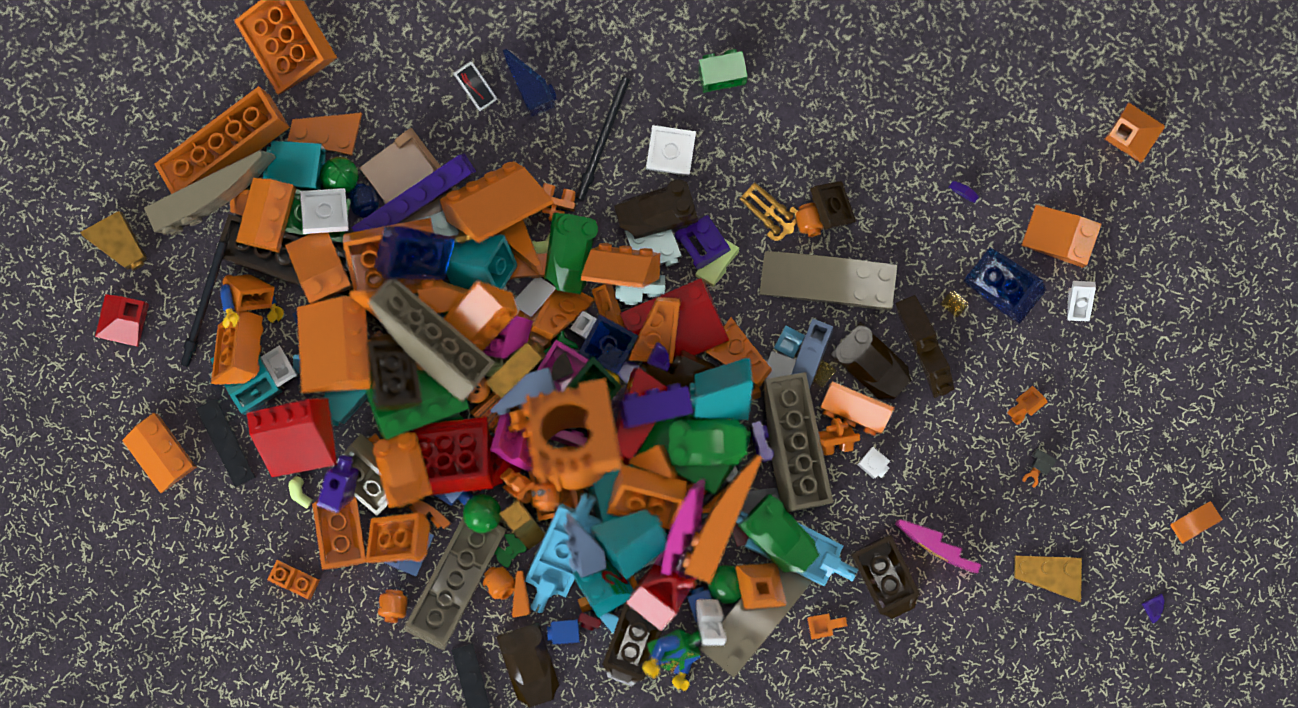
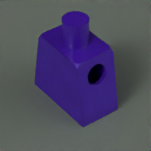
(339, 485)

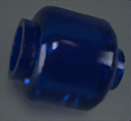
(363, 200)

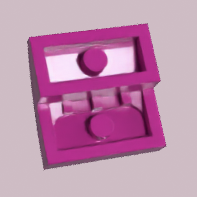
(512, 445)

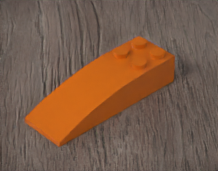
(224, 141)
(714, 534)

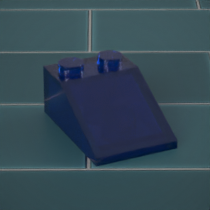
(533, 88)
(413, 254)
(1005, 284)

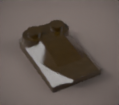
(657, 210)
(872, 363)
(392, 374)
(886, 577)
(629, 647)
(529, 665)

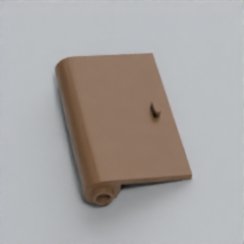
(400, 168)

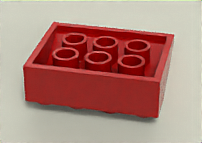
(698, 319)
(294, 436)
(457, 455)

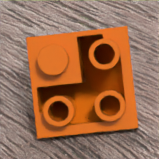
(1134, 132)
(760, 586)

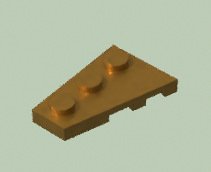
(1054, 574)

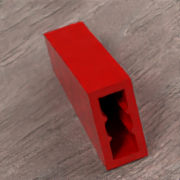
(631, 438)

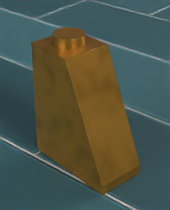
(117, 241)
(516, 368)
(523, 524)

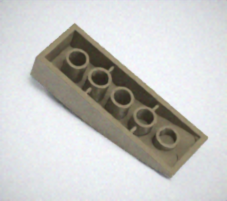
(205, 195)
(828, 280)
(430, 339)
(795, 443)
(453, 584)
(749, 628)

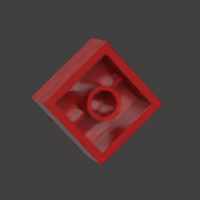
(659, 595)

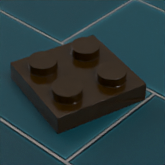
(832, 205)

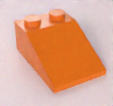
(1061, 235)
(318, 267)

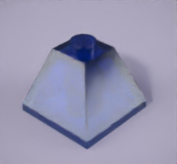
(608, 344)

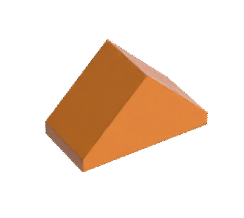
(655, 460)

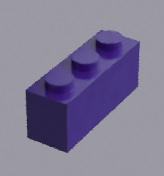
(655, 405)

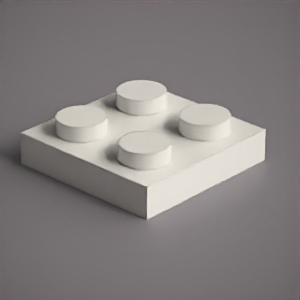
(670, 150)
(324, 211)

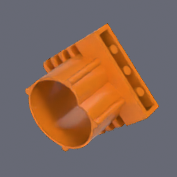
(582, 408)

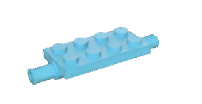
(551, 565)
(824, 565)

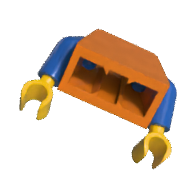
(245, 294)

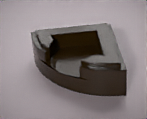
(561, 367)

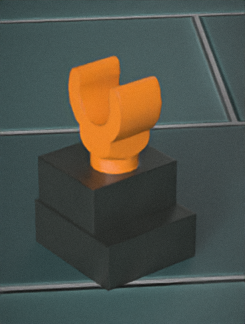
(1042, 463)

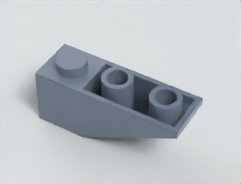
(813, 349)
(530, 384)
(584, 550)

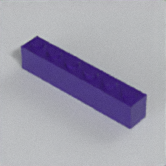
(419, 194)

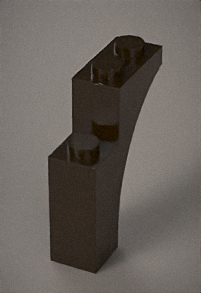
(926, 345)
(683, 370)

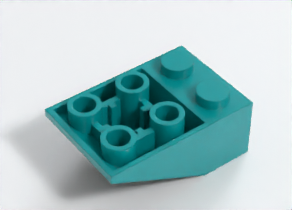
(254, 392)

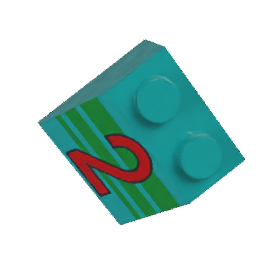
(604, 589)

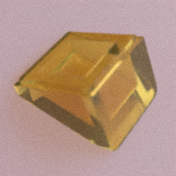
(954, 303)
(823, 374)

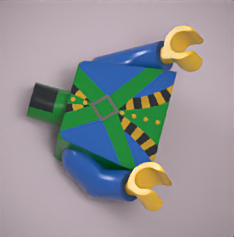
(674, 653)

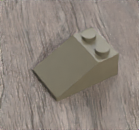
(369, 486)

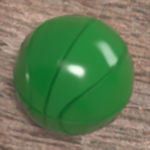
(339, 174)
(482, 513)
(725, 585)

